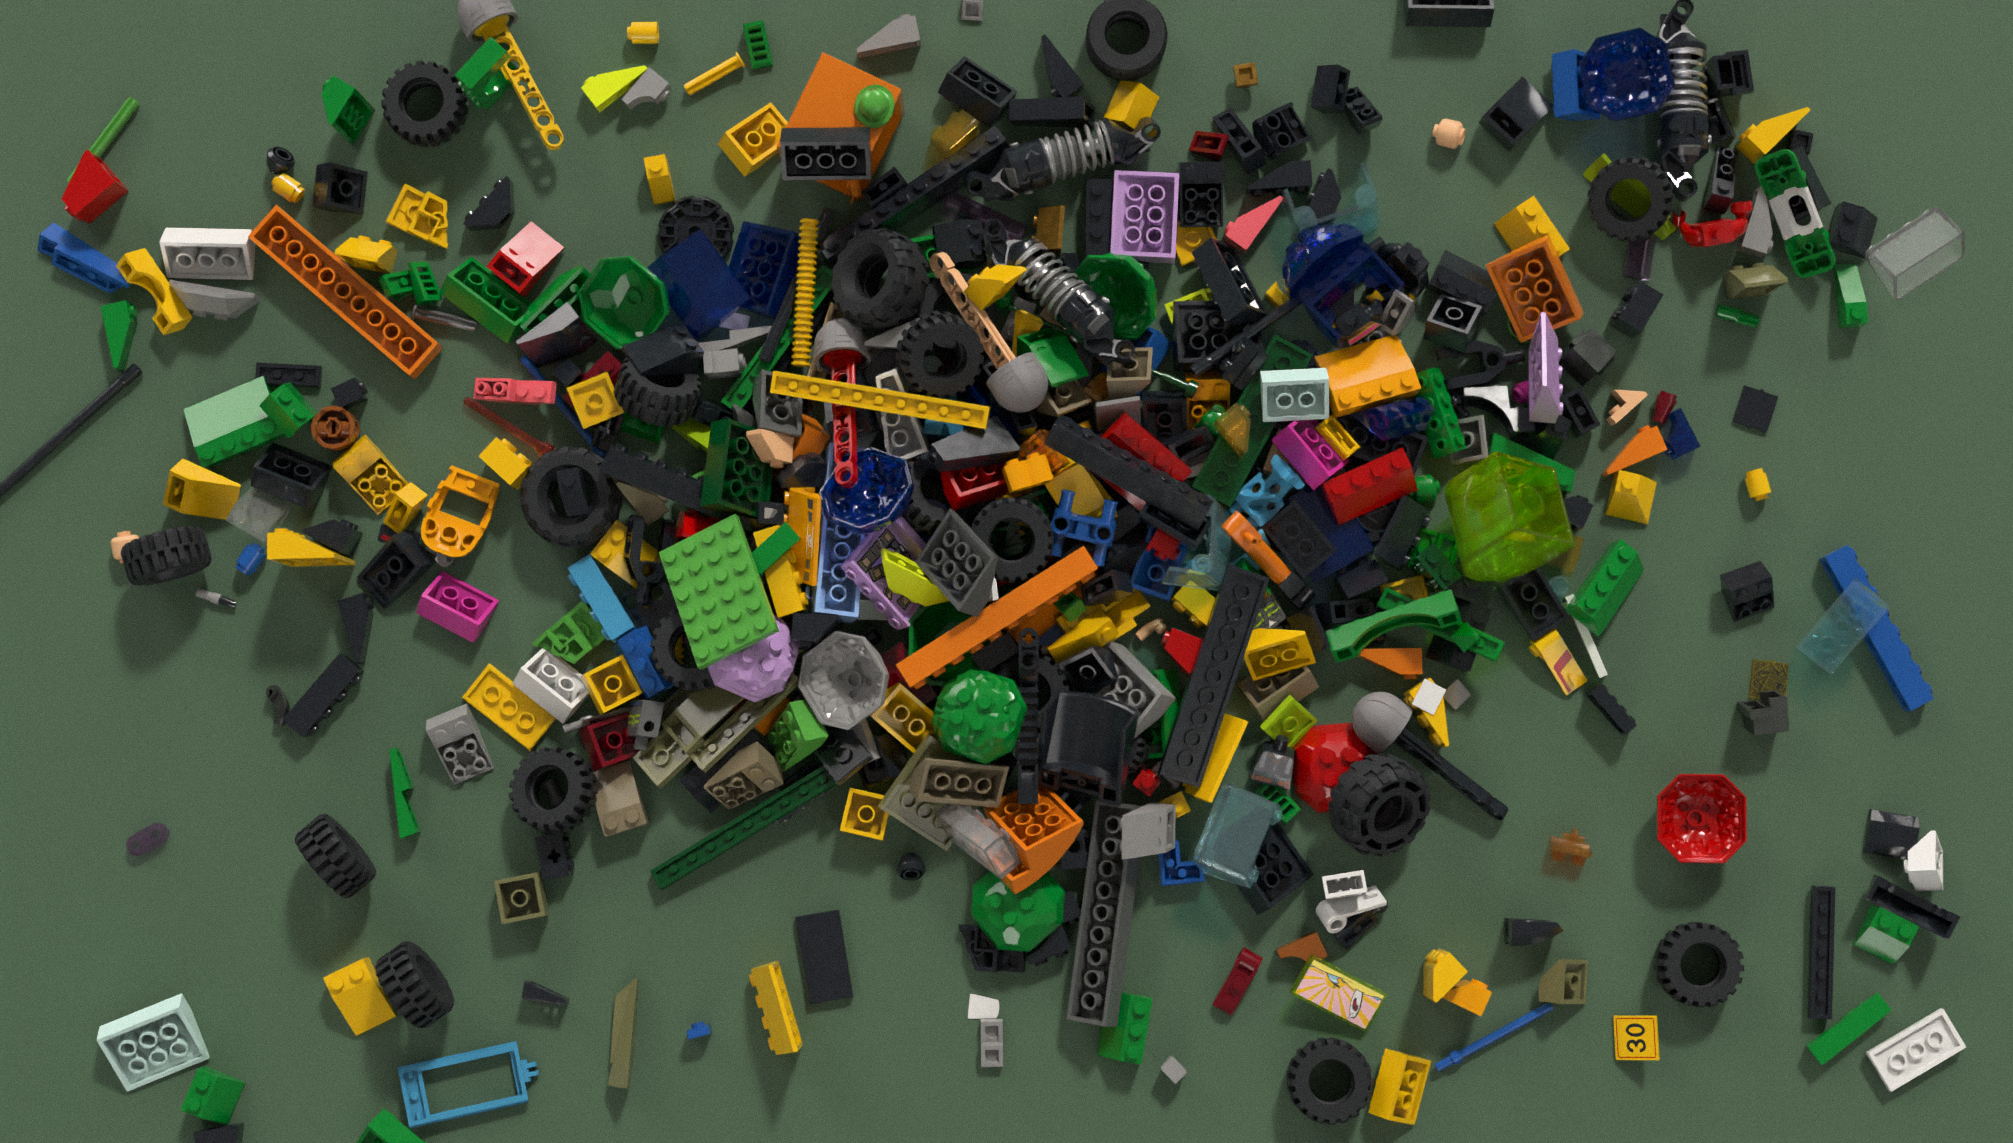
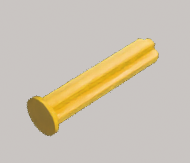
(714, 74)

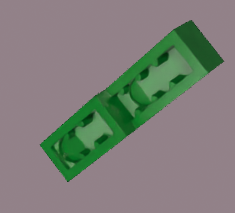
(401, 781)
(1848, 1028)

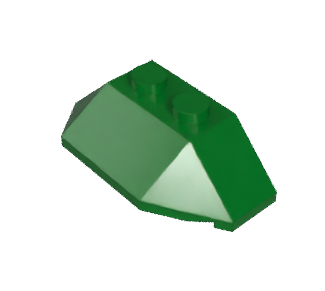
(561, 291)

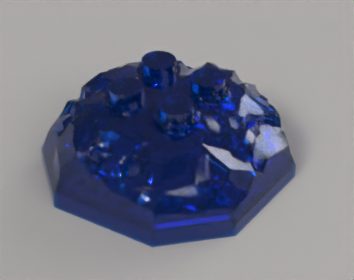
(1627, 74)
(1314, 252)
(876, 498)

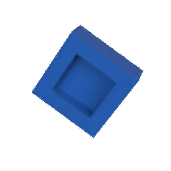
(698, 1029)

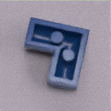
(1177, 872)

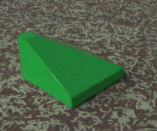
(1465, 637)

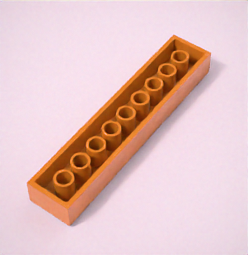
(345, 292)
(996, 617)

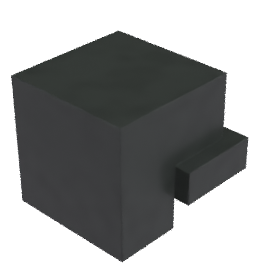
(1587, 356)
(1766, 714)

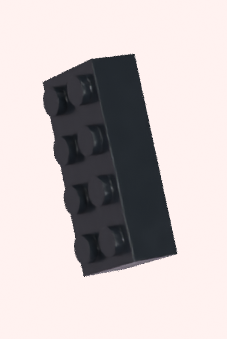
(1611, 709)

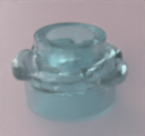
(1559, 585)

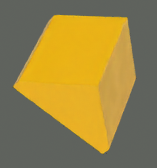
(1130, 104)

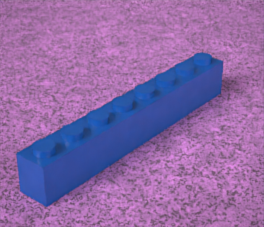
(1883, 638)

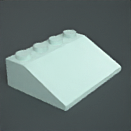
(153, 1042)

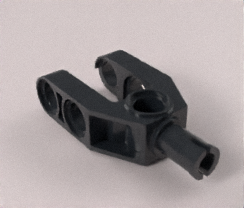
(1489, 372)
(633, 550)

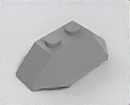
(214, 300)

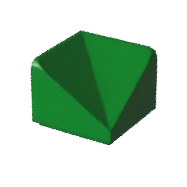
(1070, 606)

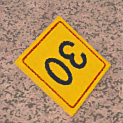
(1636, 1037)

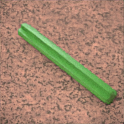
(112, 129)

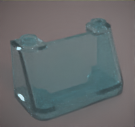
(1235, 835)

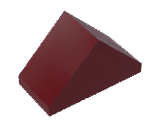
(1209, 145)

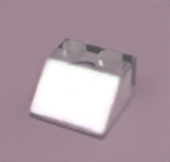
(258, 513)

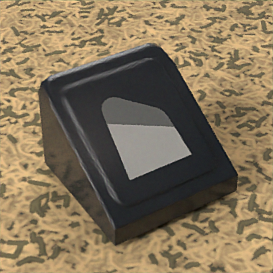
(770, 513)

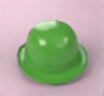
(874, 106)

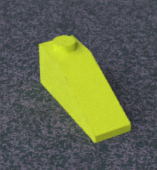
(610, 86)

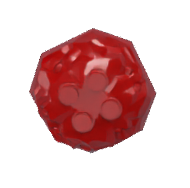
(1701, 818)

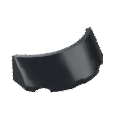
(1911, 907)

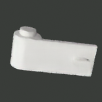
(1335, 912)

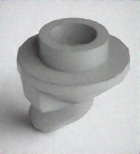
(441, 559)

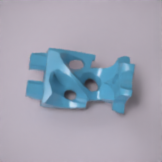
(1256, 503)

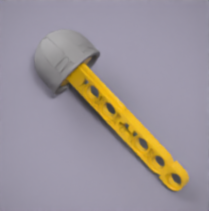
(493, 19)

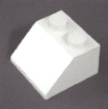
(1926, 864)

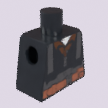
(1274, 763)

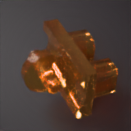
(1571, 844)

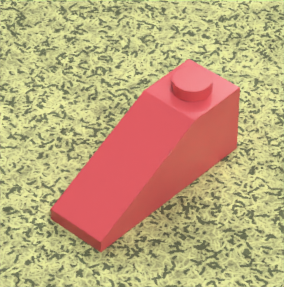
(1248, 226)

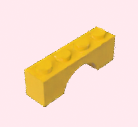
(140, 269)

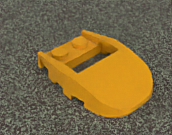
(449, 533)

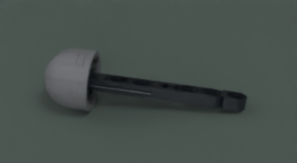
(1381, 720)

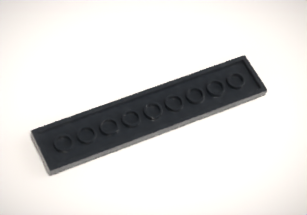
(1213, 675)

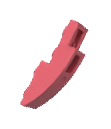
(515, 391)

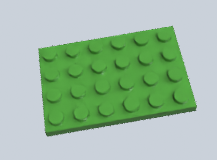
(718, 592)

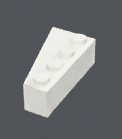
(901, 432)

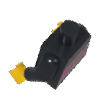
(1360, 320)

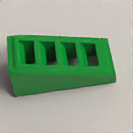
(755, 26)
(431, 285)
(1295, 808)

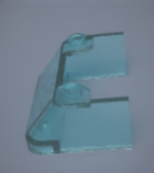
(1363, 216)
(1207, 569)

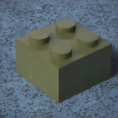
(521, 897)

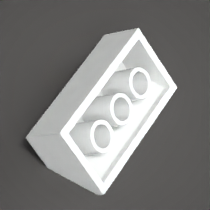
(208, 253)

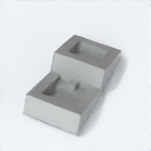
(991, 1042)

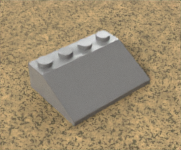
(1136, 687)

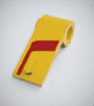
(1559, 660)

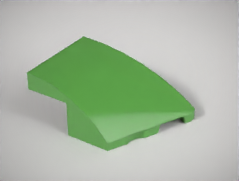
(572, 635)

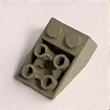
(745, 776)

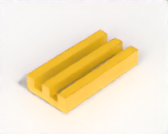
(1335, 438)

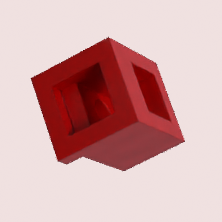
(1164, 546)
(1146, 781)

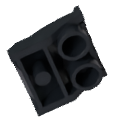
(1280, 131)
(1891, 834)

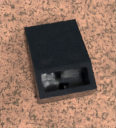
(1515, 113)
(1200, 194)

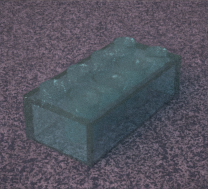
(1843, 626)

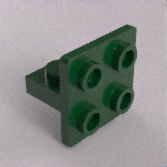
(1435, 568)

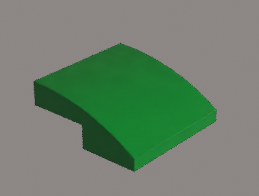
(1444, 541)

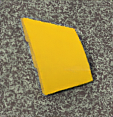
(420, 215)

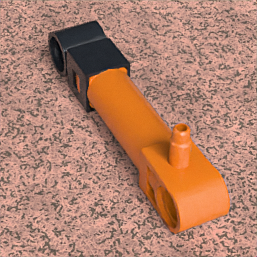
(1280, 575)

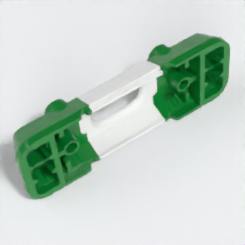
(1805, 245)

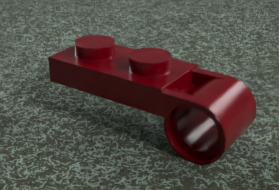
(1237, 981)

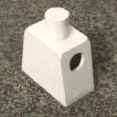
(1344, 885)

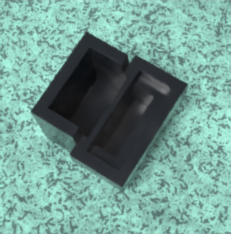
(1729, 74)

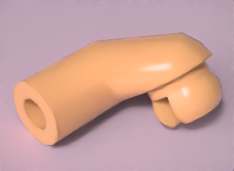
(1155, 625)

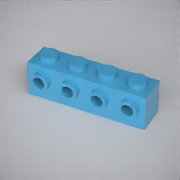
(601, 599)

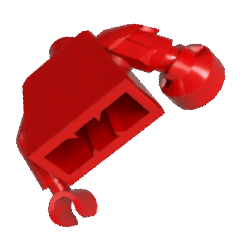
(1717, 230)

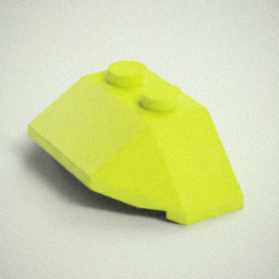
(909, 580)

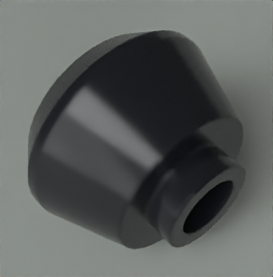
(279, 160)
(911, 867)

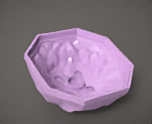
(760, 668)

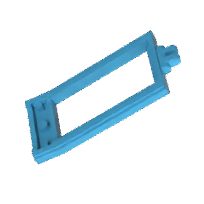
(415, 1094)

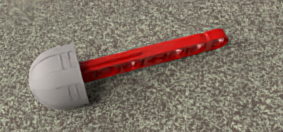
(843, 349)

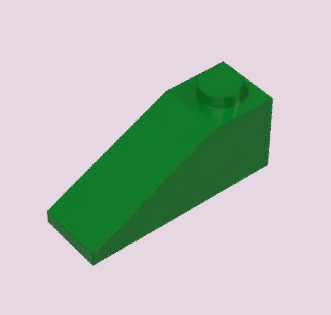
(1850, 296)
(120, 329)

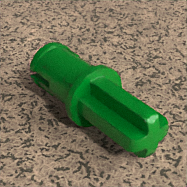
(1737, 316)

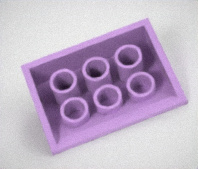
(1145, 215)
(1544, 373)

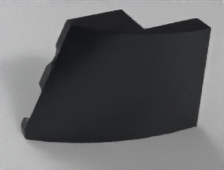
(986, 955)

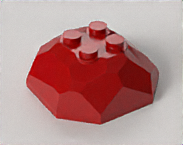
(1322, 758)

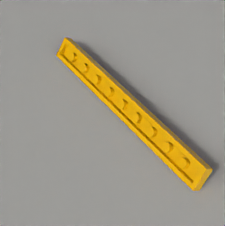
(880, 399)

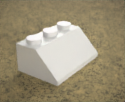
(552, 684)

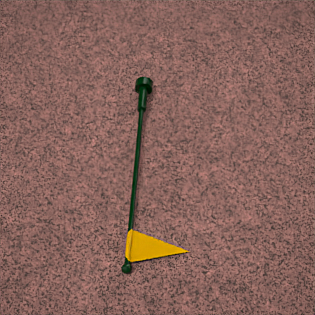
(1027, 322)

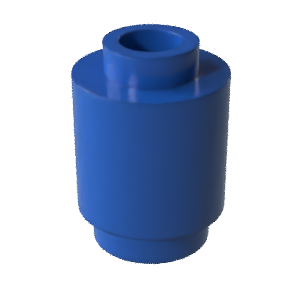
(250, 558)

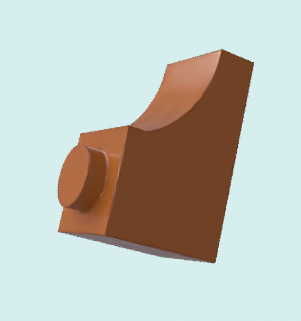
(1303, 947)

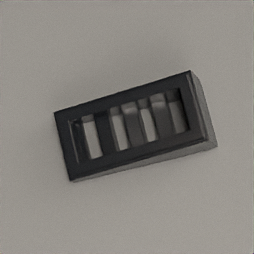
(537, 992)

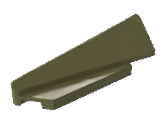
(624, 1035)

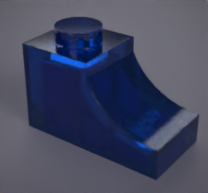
(1681, 436)

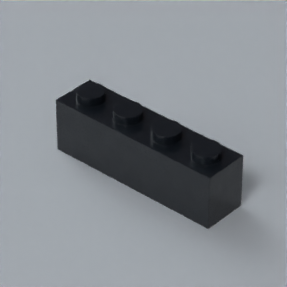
(323, 695)

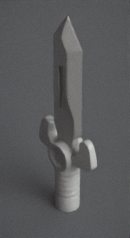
(589, 720)

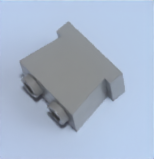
(723, 364)

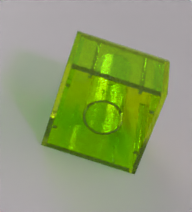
(1507, 517)

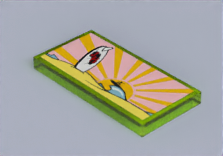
(1338, 993)

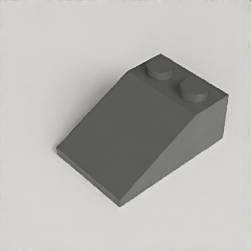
(776, 411)

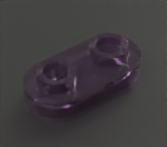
(147, 840)

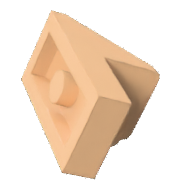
(1627, 400)

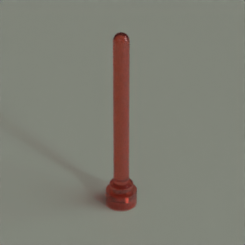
(541, 447)

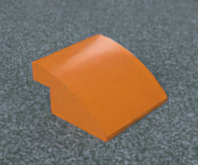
(1037, 831)

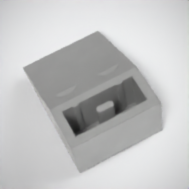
(459, 744)
(1148, 830)

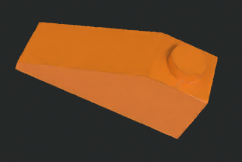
(1640, 447)
(1396, 660)

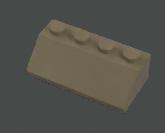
(958, 782)

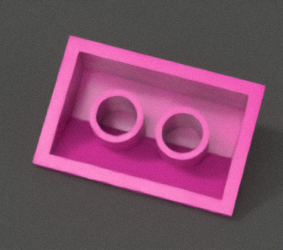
(1309, 452)
(457, 606)

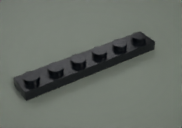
(1821, 952)

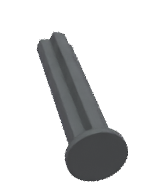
(444, 318)

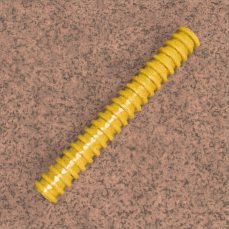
(805, 292)

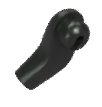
(280, 703)

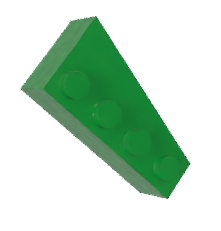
(1564, 474)

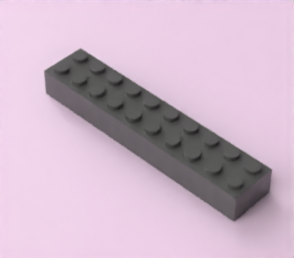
(1103, 922)

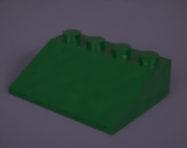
(734, 472)

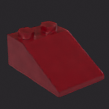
(609, 742)

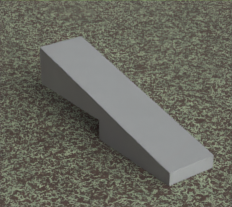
(737, 339)

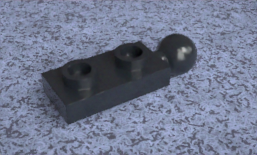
(1357, 926)

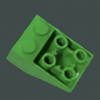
(796, 734)

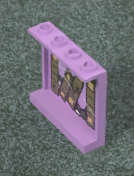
(867, 571)

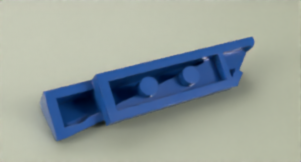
(80, 259)

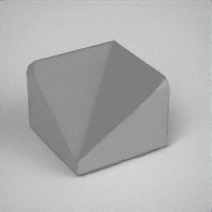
(1173, 1069)

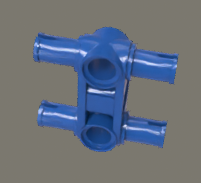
(1084, 527)

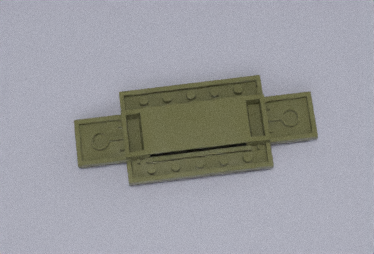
(691, 716)

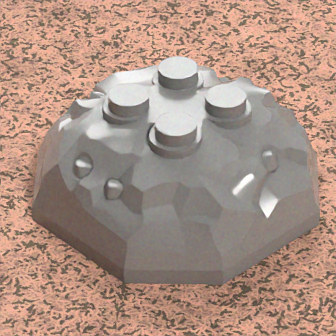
(843, 680)

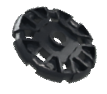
(696, 219)

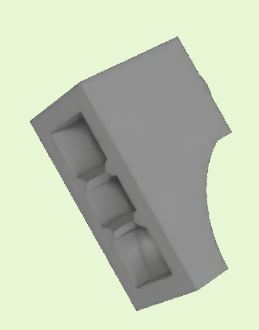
(647, 89)

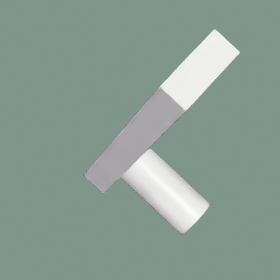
(1588, 643)

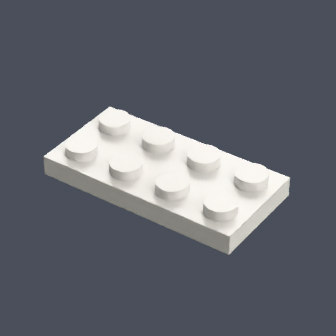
(1915, 1049)

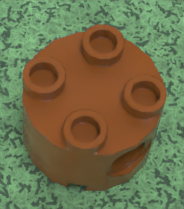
(335, 428)

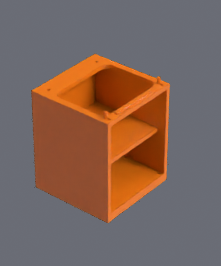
(830, 103)

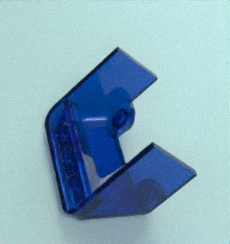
(1339, 276)

